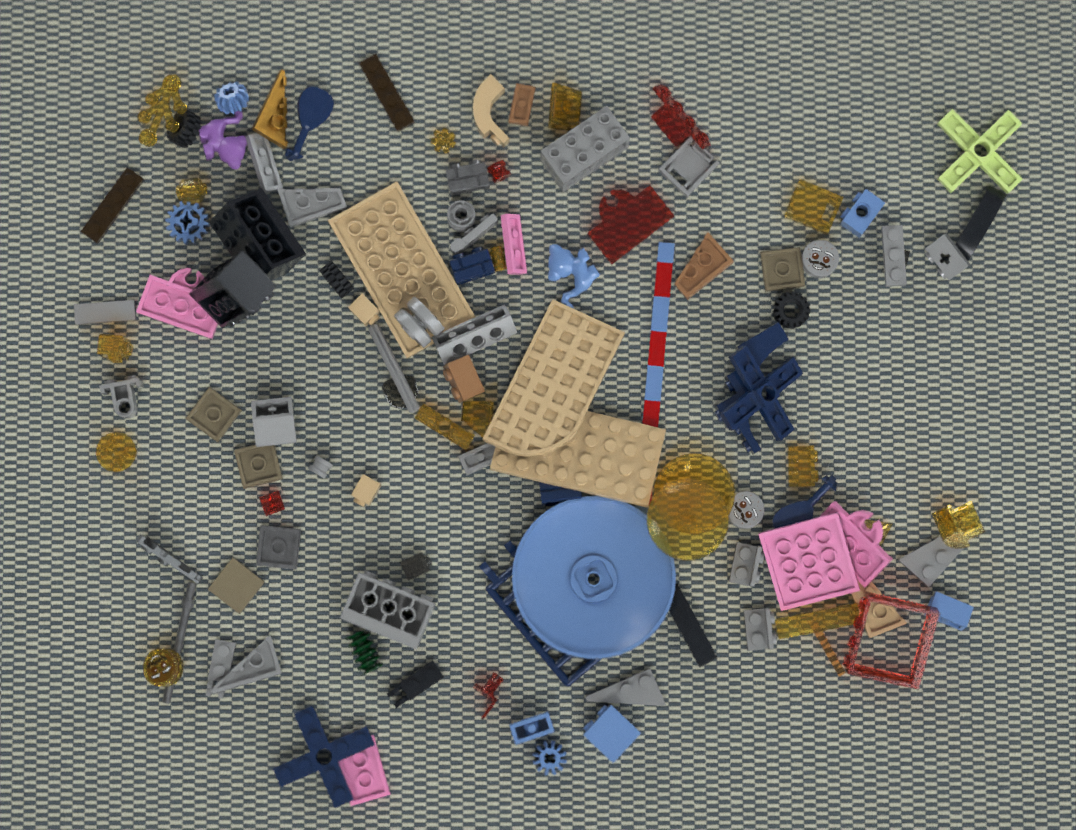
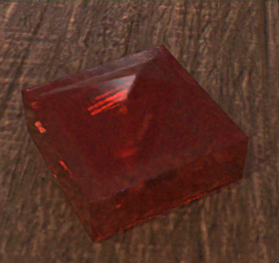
(271, 503)

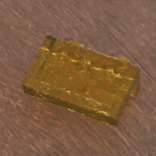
(802, 466)

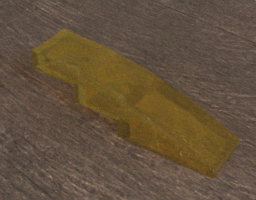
(817, 620)

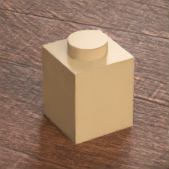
(364, 310)
(365, 491)

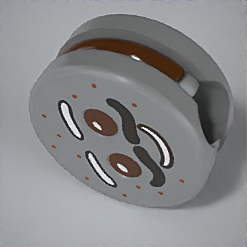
(820, 259)
(747, 510)

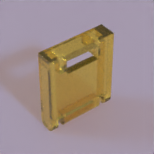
(810, 205)

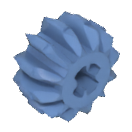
(231, 97)
(549, 750)

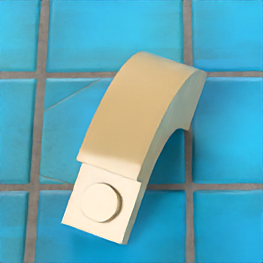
(485, 97)

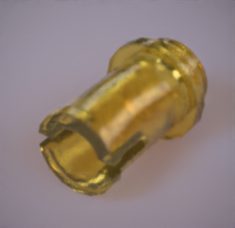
(498, 258)

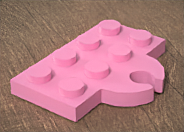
(173, 305)
(862, 543)

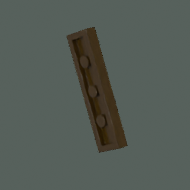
(386, 93)
(112, 205)

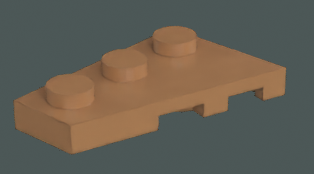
(705, 265)

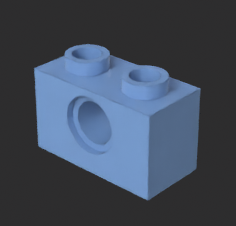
(871, 206)
(531, 728)

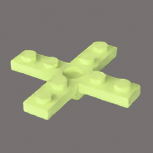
(969, 161)

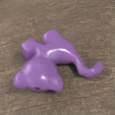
(230, 148)

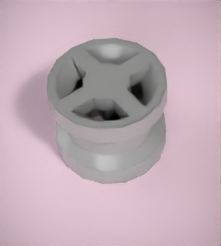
(320, 466)

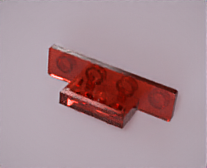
(675, 121)

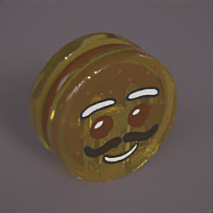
(163, 667)

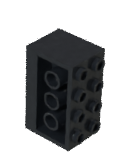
(258, 230)
(233, 290)

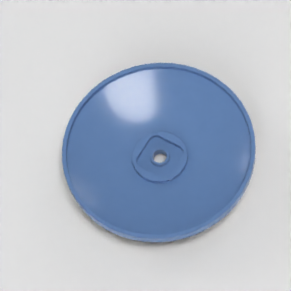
(584, 540)

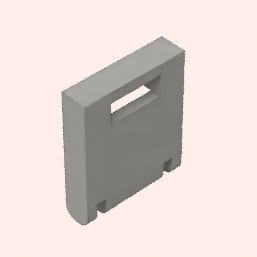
(691, 165)

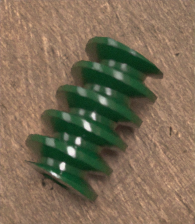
(364, 652)

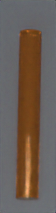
(830, 653)

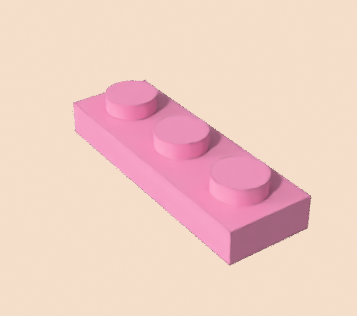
(513, 244)

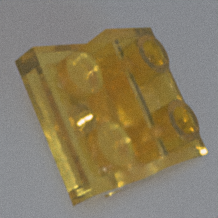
(958, 524)

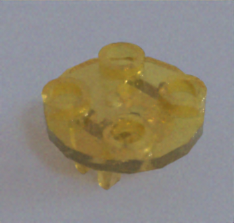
(109, 444)

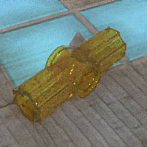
(433, 420)

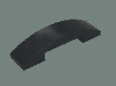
(980, 221)

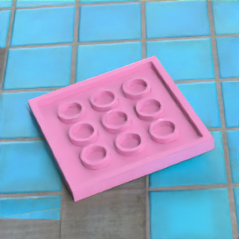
(809, 561)

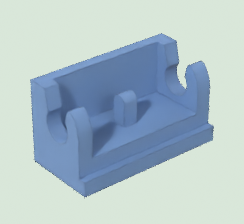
(952, 612)

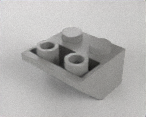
(273, 421)

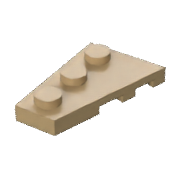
(880, 616)

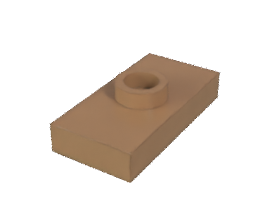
(522, 105)

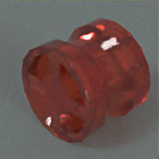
(499, 171)

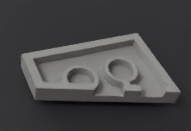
(310, 204)

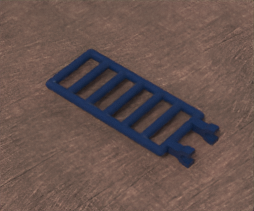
(517, 619)

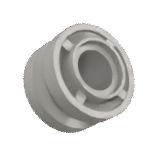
(457, 207)

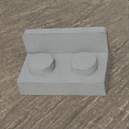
(745, 564)
(759, 629)

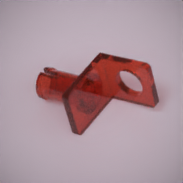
(488, 691)

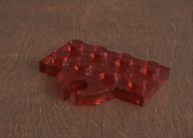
(628, 222)

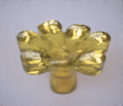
(443, 143)

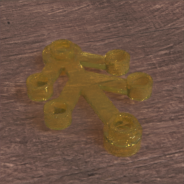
(170, 88)

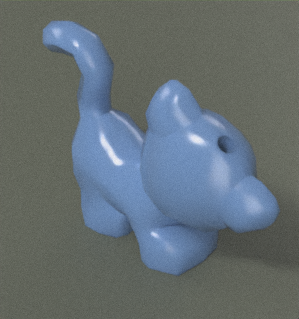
(563, 263)

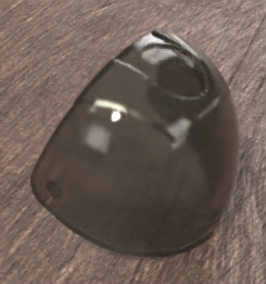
(392, 394)

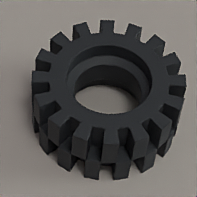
(188, 129)
(336, 279)
(800, 301)

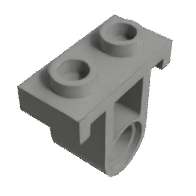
(122, 393)

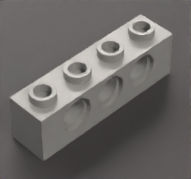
(474, 334)

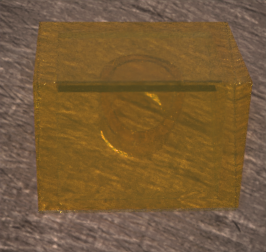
(564, 107)

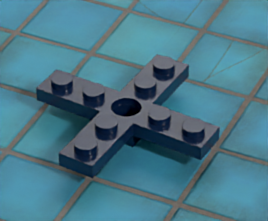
(753, 401)
(309, 763)

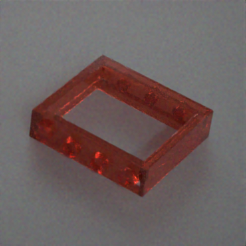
(914, 679)

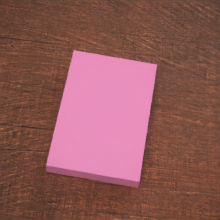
(365, 775)

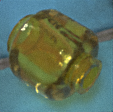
(191, 190)

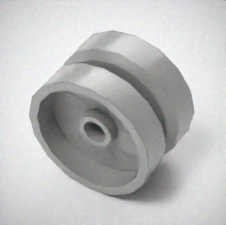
(418, 322)

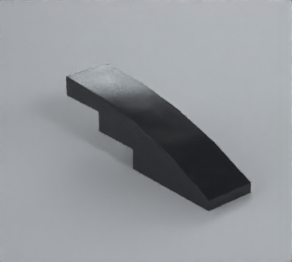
(691, 629)

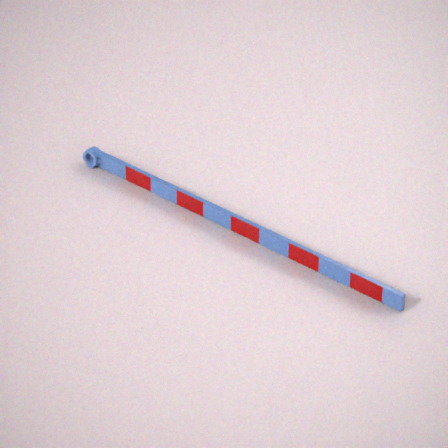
(658, 339)

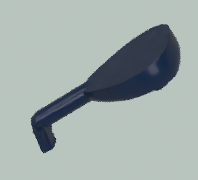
(313, 109)
(804, 509)

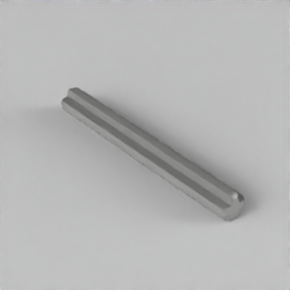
(394, 368)

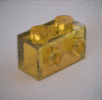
(114, 348)

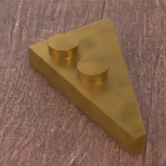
(272, 117)

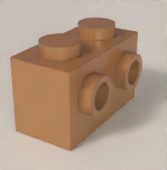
(463, 379)

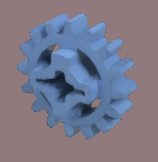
(199, 224)

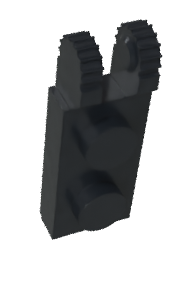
(417, 682)

